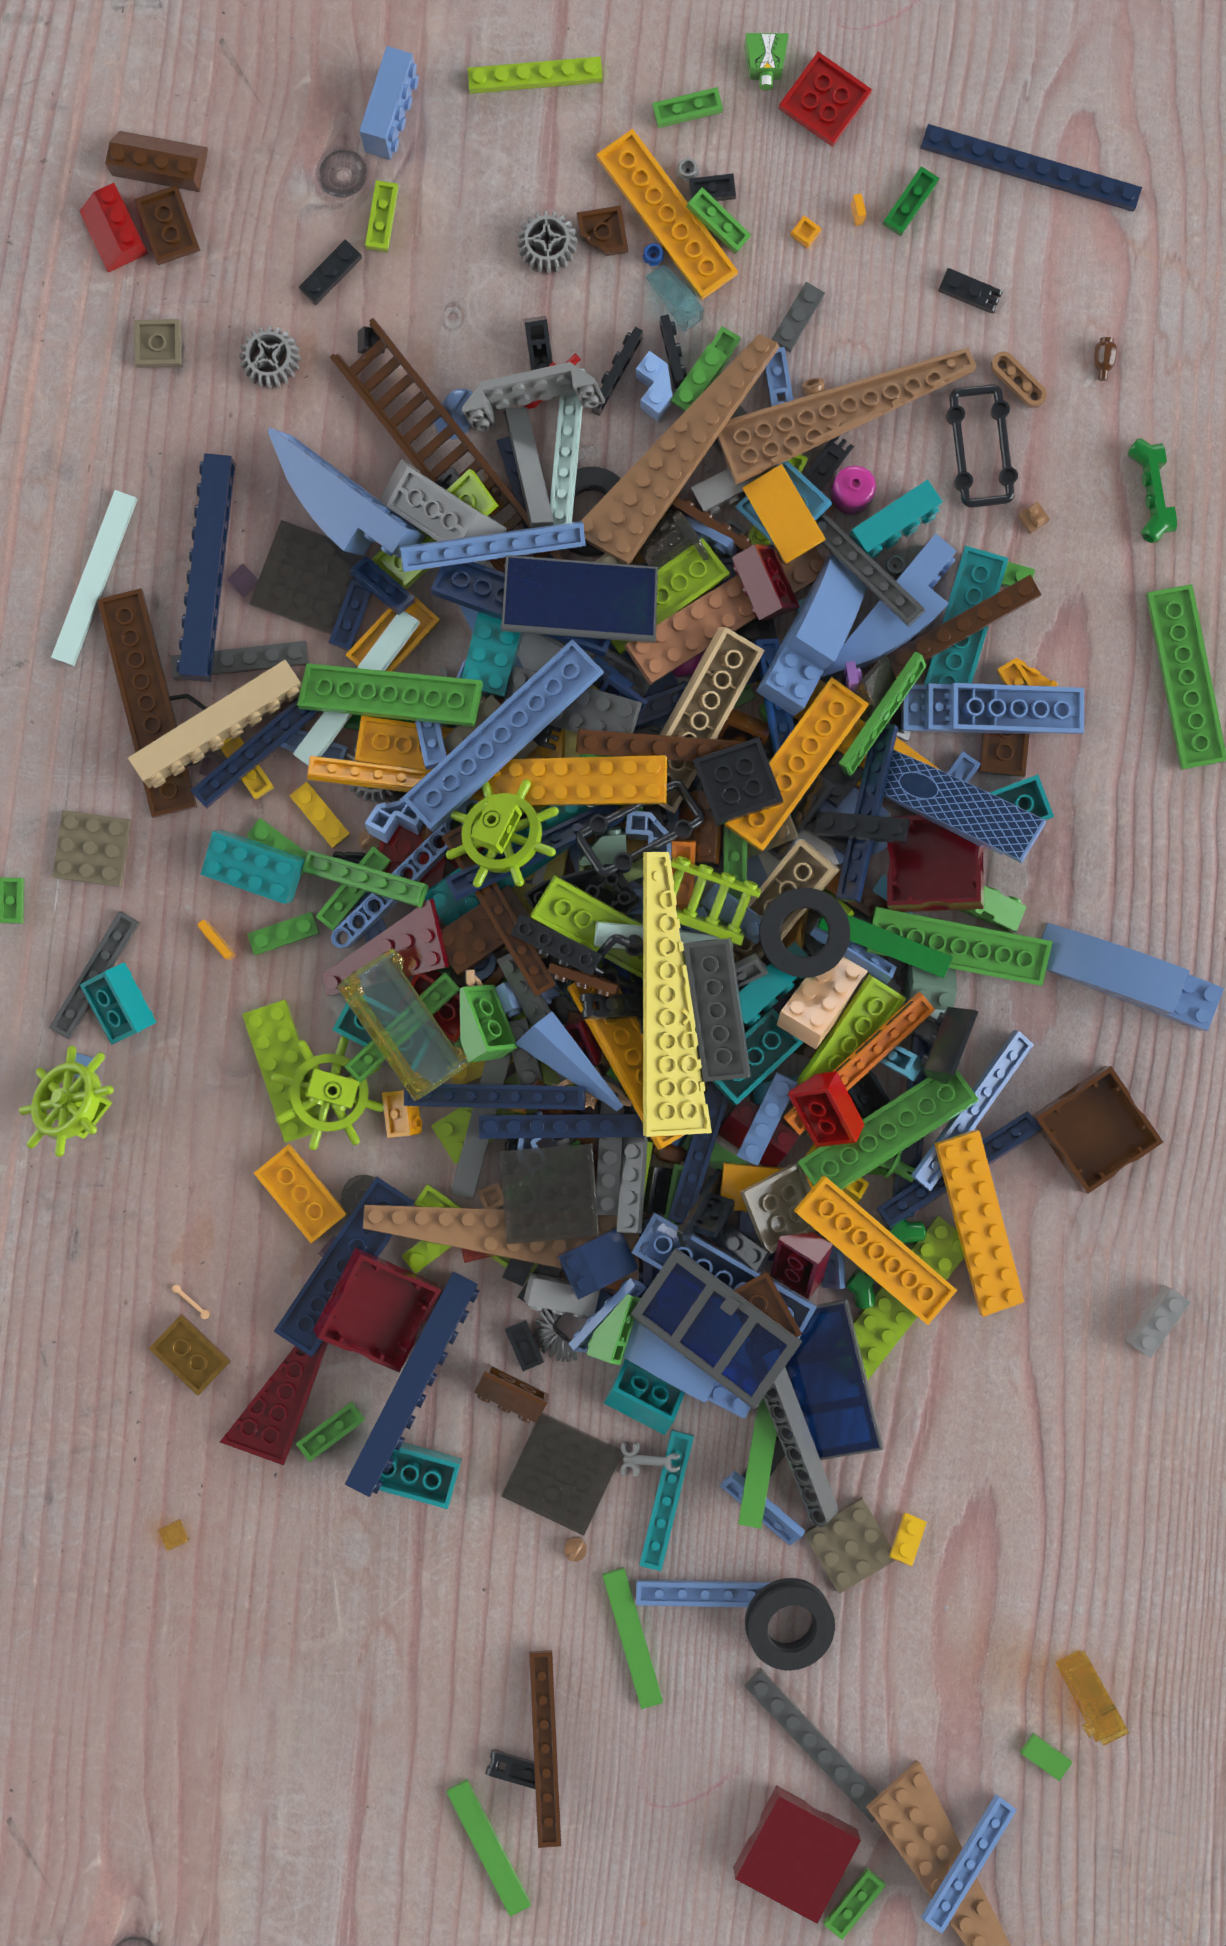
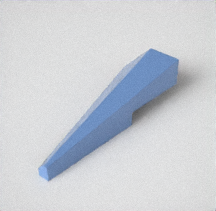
(557, 1049)

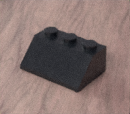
(948, 1043)

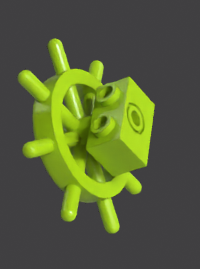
(494, 826)
(326, 1090)
(75, 1105)

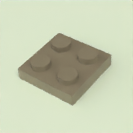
(158, 343)

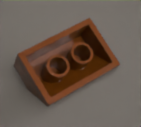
(708, 835)
(511, 1394)

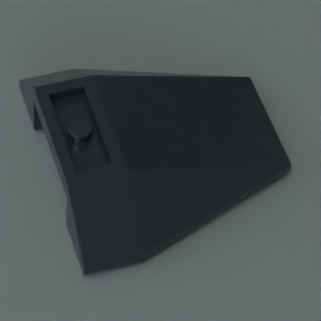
(611, 890)

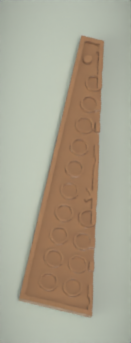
(791, 428)
(643, 495)
(478, 1231)
(927, 1843)

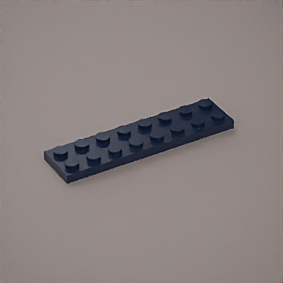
(483, 591)
(309, 1304)

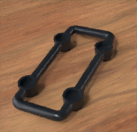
(999, 412)
(623, 861)
(633, 947)

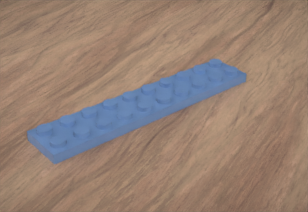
(502, 735)

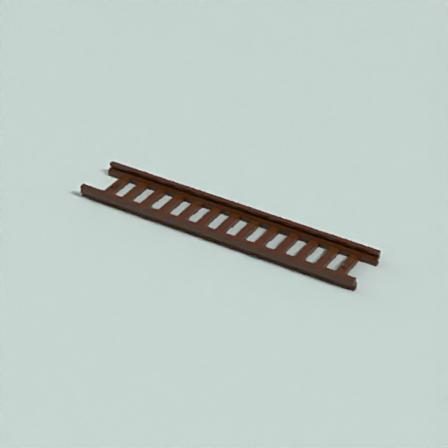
(439, 410)

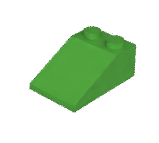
(484, 1025)

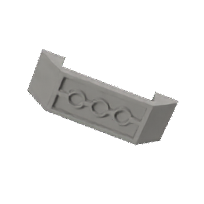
(528, 387)
(434, 508)

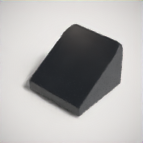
(367, 339)

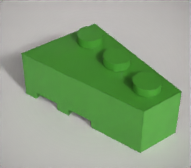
(999, 910)

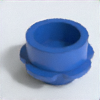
(653, 249)

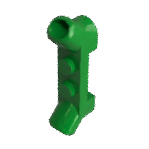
(1162, 518)
(862, 1284)

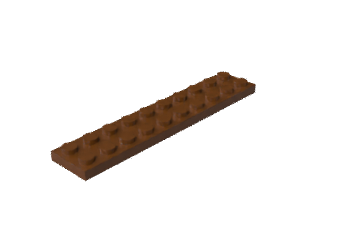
(144, 691)

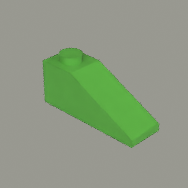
(613, 1333)

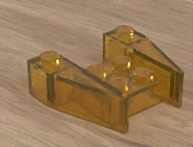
(1091, 1698)

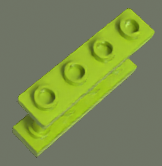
(710, 923)

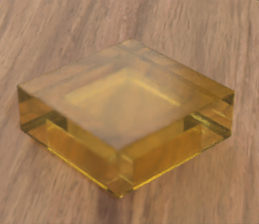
(173, 1534)

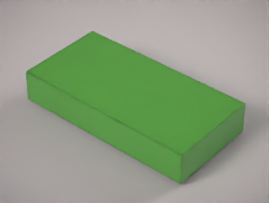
(1046, 1756)

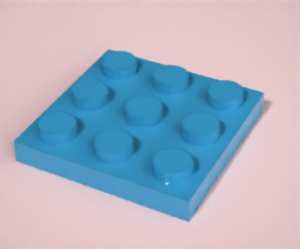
(812, 497)

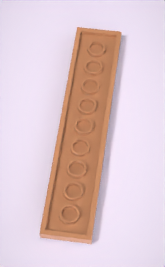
(694, 626)

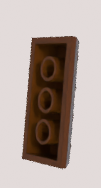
(156, 160)

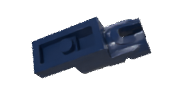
(616, 683)

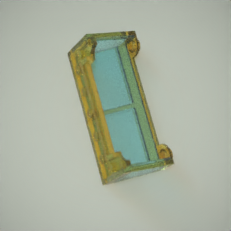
(402, 1025)

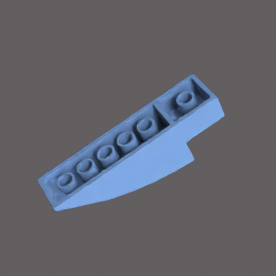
(339, 504)
(882, 630)
(813, 637)
(1132, 977)
(661, 1239)
(666, 1363)

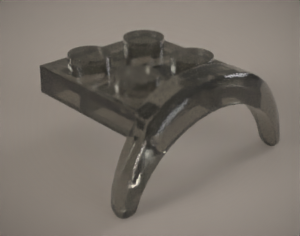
(670, 539)

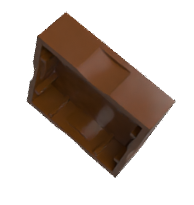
(1096, 1129)

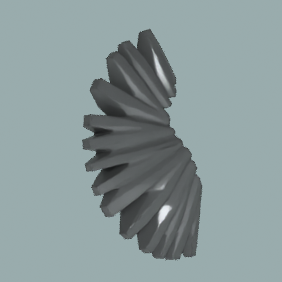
(554, 1337)

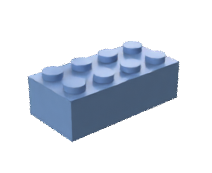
(389, 103)

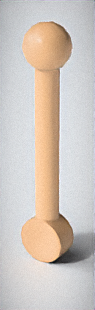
(204, 1313)

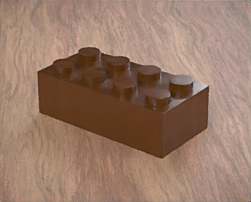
(474, 937)

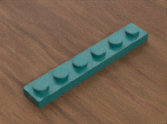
(666, 1502)

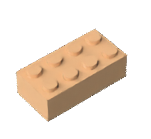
(821, 1002)

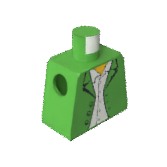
(765, 57)

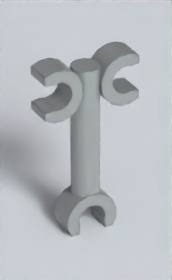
(632, 1460)

